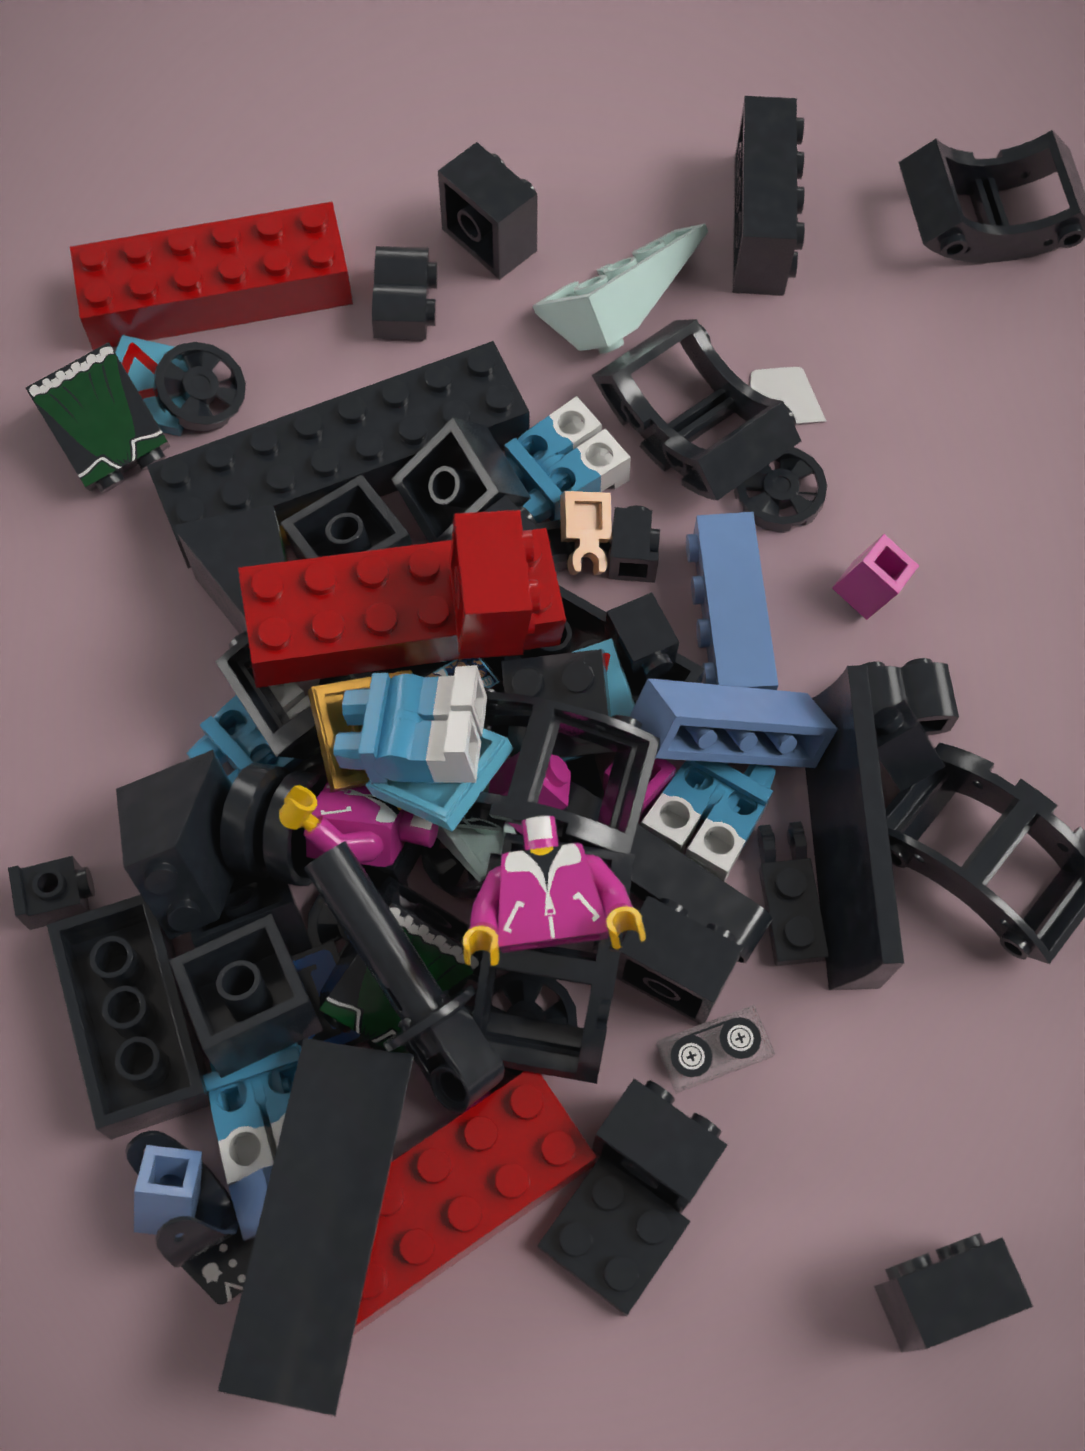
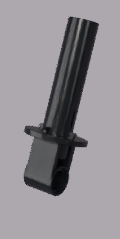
(432, 1023)

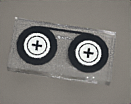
(715, 1049)

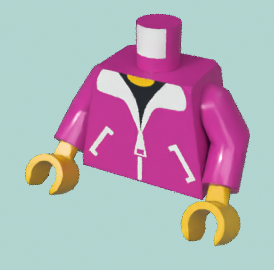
(368, 824)
(548, 898)

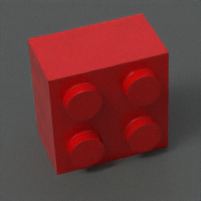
(492, 583)

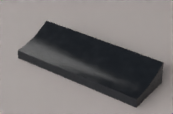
(853, 842)
(317, 1227)

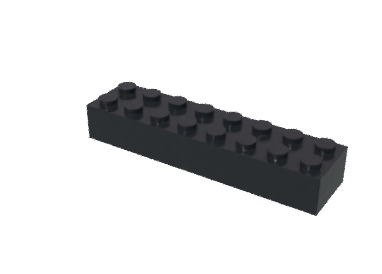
(337, 440)

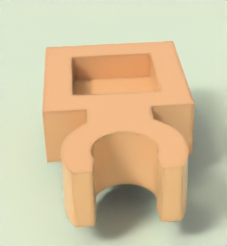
(586, 523)

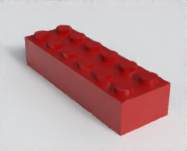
(211, 275)
(369, 611)
(469, 1187)

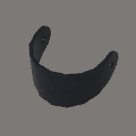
(215, 1211)

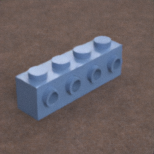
(731, 601)
(733, 724)

